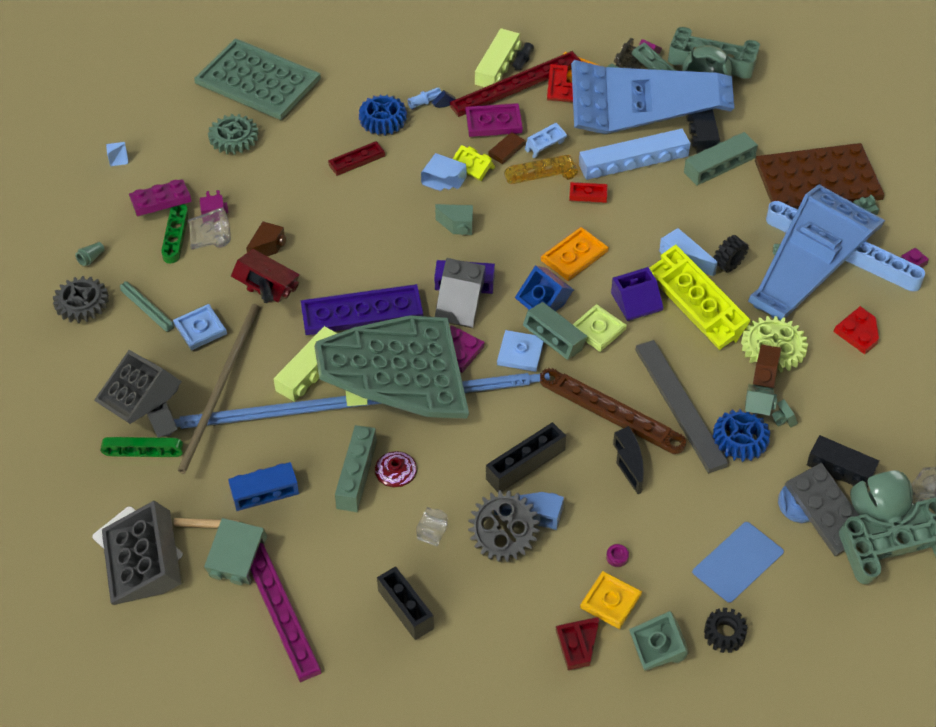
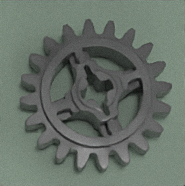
(80, 299)

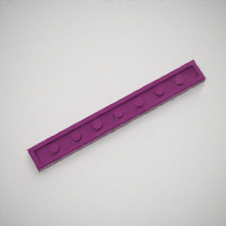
(283, 616)

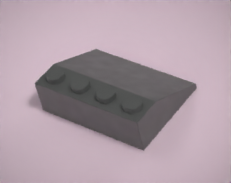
(136, 388)
(141, 554)

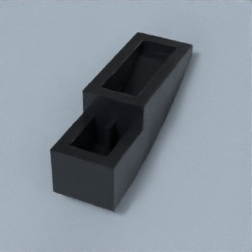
(629, 457)

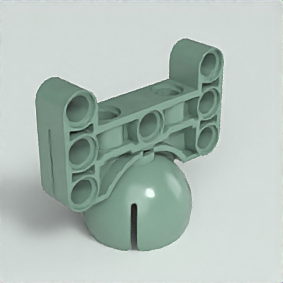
(712, 55)
(883, 517)

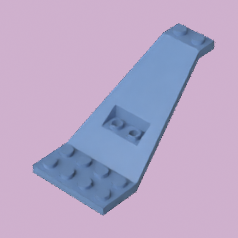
(608, 96)
(815, 245)

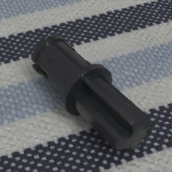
(523, 56)

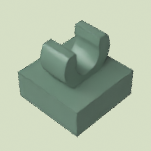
(868, 204)
(784, 415)

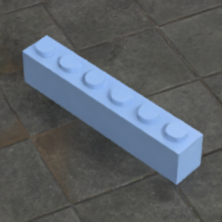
(634, 154)

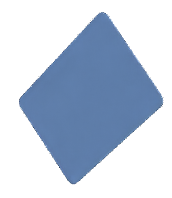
(737, 561)

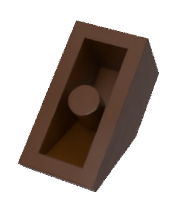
(267, 239)
(767, 366)

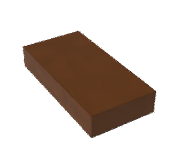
(506, 148)

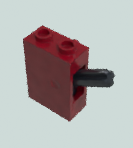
(266, 276)

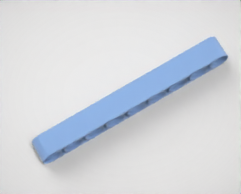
(866, 256)

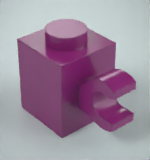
(212, 203)

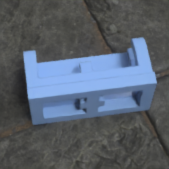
(545, 138)

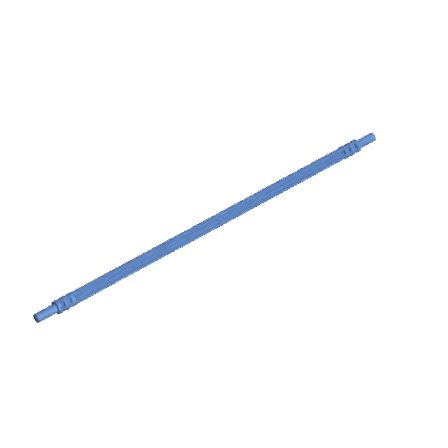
(340, 402)

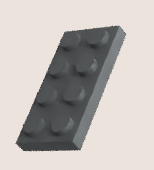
(822, 504)

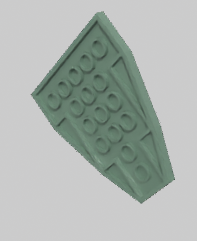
(398, 364)

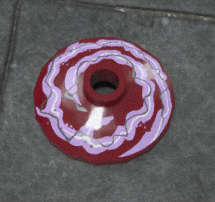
(395, 475)

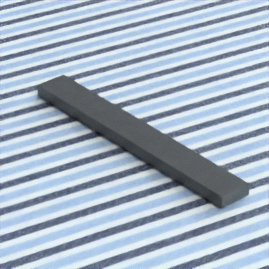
(681, 407)

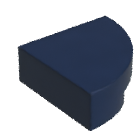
(443, 99)

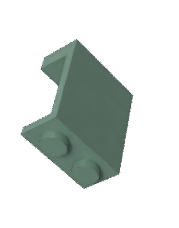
(234, 551)

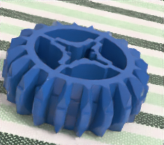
(382, 114)
(741, 428)

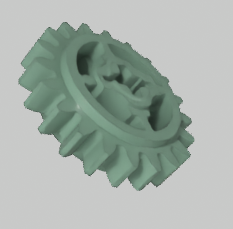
(233, 134)

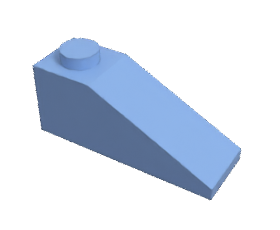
(691, 249)

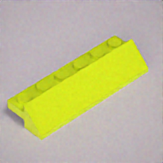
(699, 298)

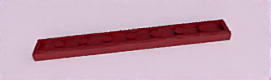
(511, 84)

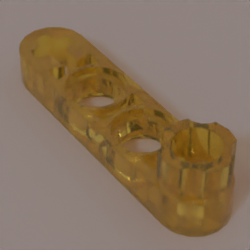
(565, 167)

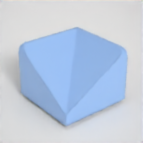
(117, 154)

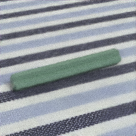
(145, 305)

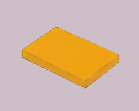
(574, 254)

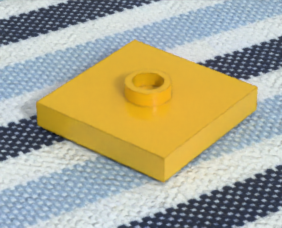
(611, 600)

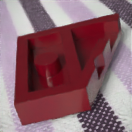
(578, 642)

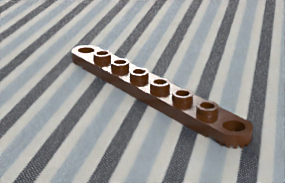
(613, 410)

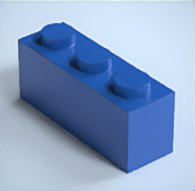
(263, 486)

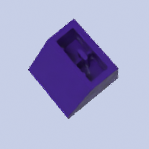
(637, 293)

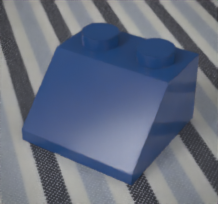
(544, 287)

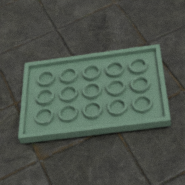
(257, 78)

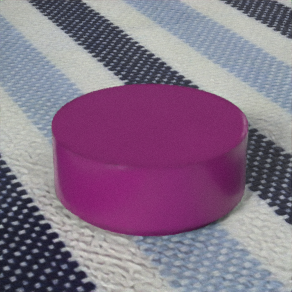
(617, 555)

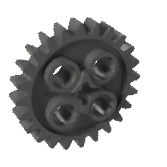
(519, 514)

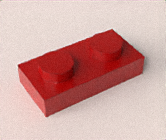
(588, 192)

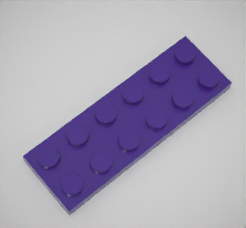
(360, 308)

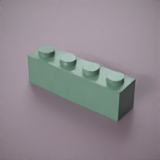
(720, 158)
(356, 468)

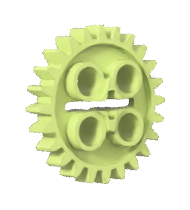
(775, 334)

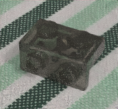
(625, 58)

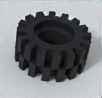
(731, 253)
(721, 641)

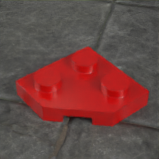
(859, 330)

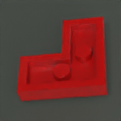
(557, 86)

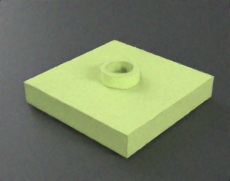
(600, 327)

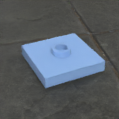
(200, 327)
(520, 351)

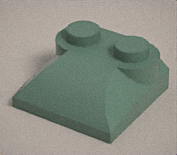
(659, 641)

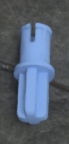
(423, 98)

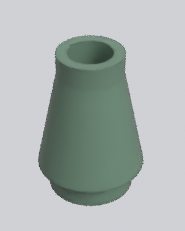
(88, 254)

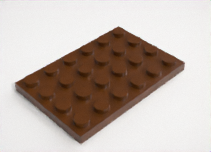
(837, 168)

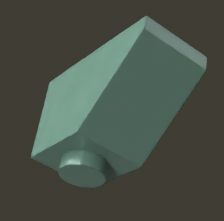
(455, 218)

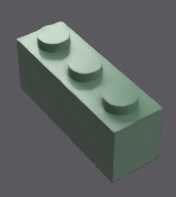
(555, 330)

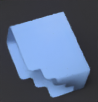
(443, 173)

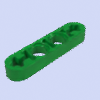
(174, 233)
(141, 447)

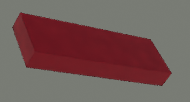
(356, 158)

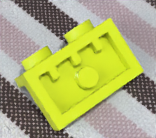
(476, 164)

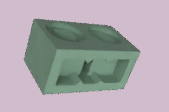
(760, 399)

